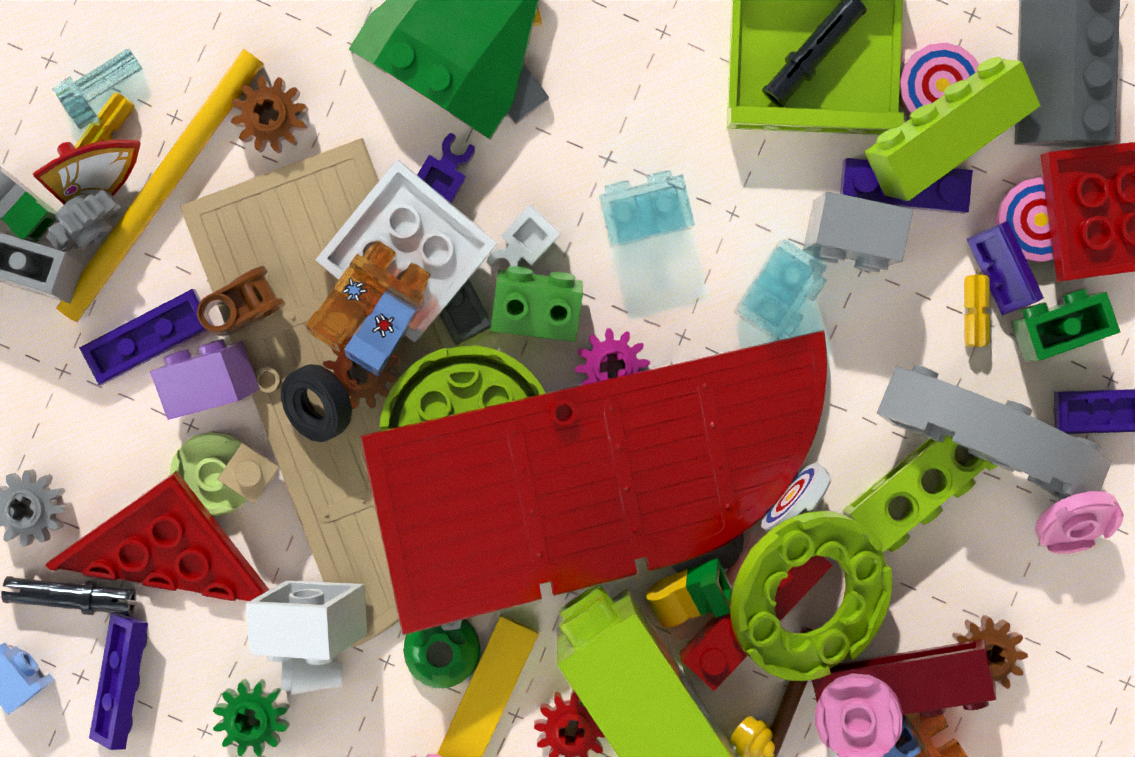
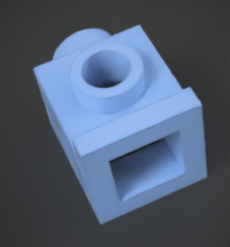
(19, 678)

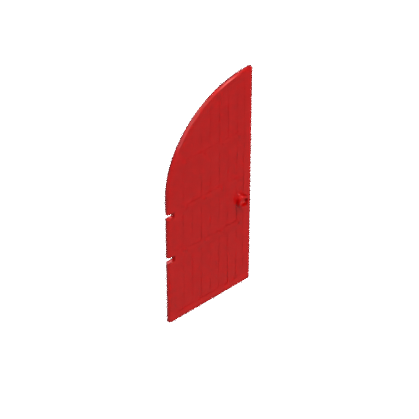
(590, 479)

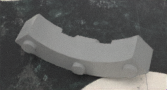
(993, 432)

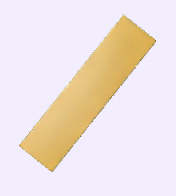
(489, 689)

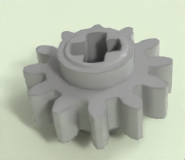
(83, 221)
(42, 503)

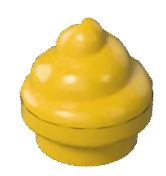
(753, 738)

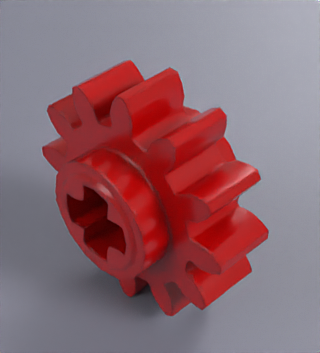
(558, 718)

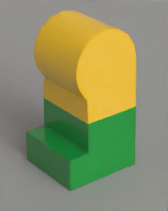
(691, 594)

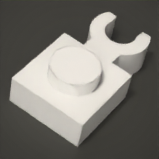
(527, 238)

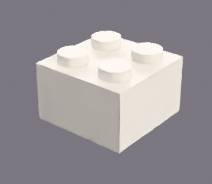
(306, 621)

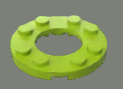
(856, 620)

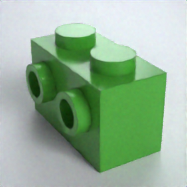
(537, 304)

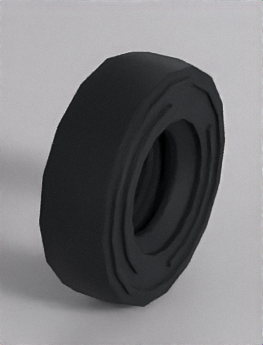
(332, 395)

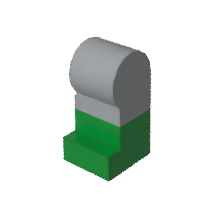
(23, 209)

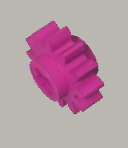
(610, 346)

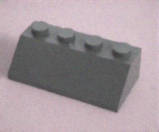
(1073, 70)

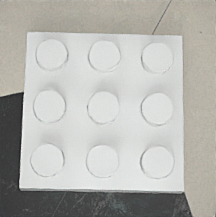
(421, 230)

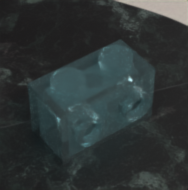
(645, 209)
(781, 290)

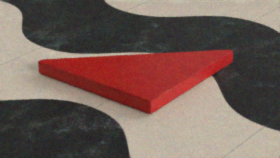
(165, 544)

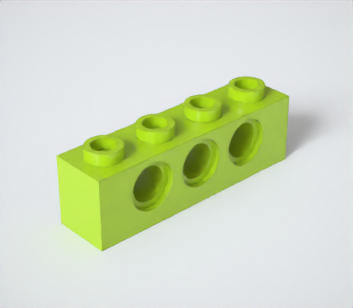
(905, 481)

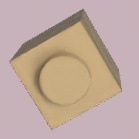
(248, 472)

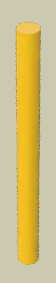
(161, 184)

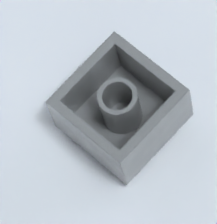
(858, 231)

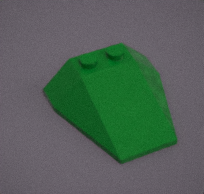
(453, 52)

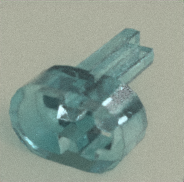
(78, 94)

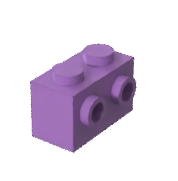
(205, 379)

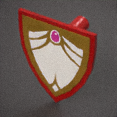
(89, 168)

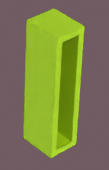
(952, 128)

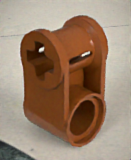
(242, 302)

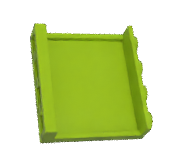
(852, 85)

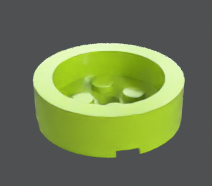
(455, 383)

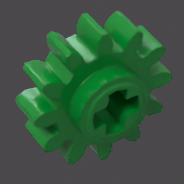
(236, 722)

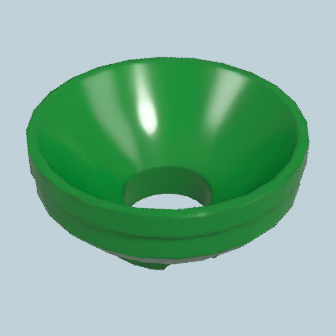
(465, 650)

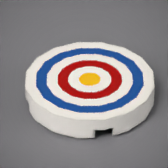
(802, 494)

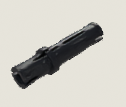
(802, 64)
(85, 597)

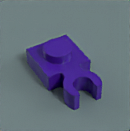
(443, 173)

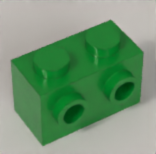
(1066, 326)

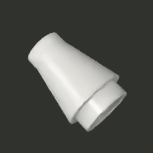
(304, 677)

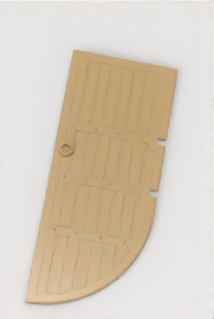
(285, 225)

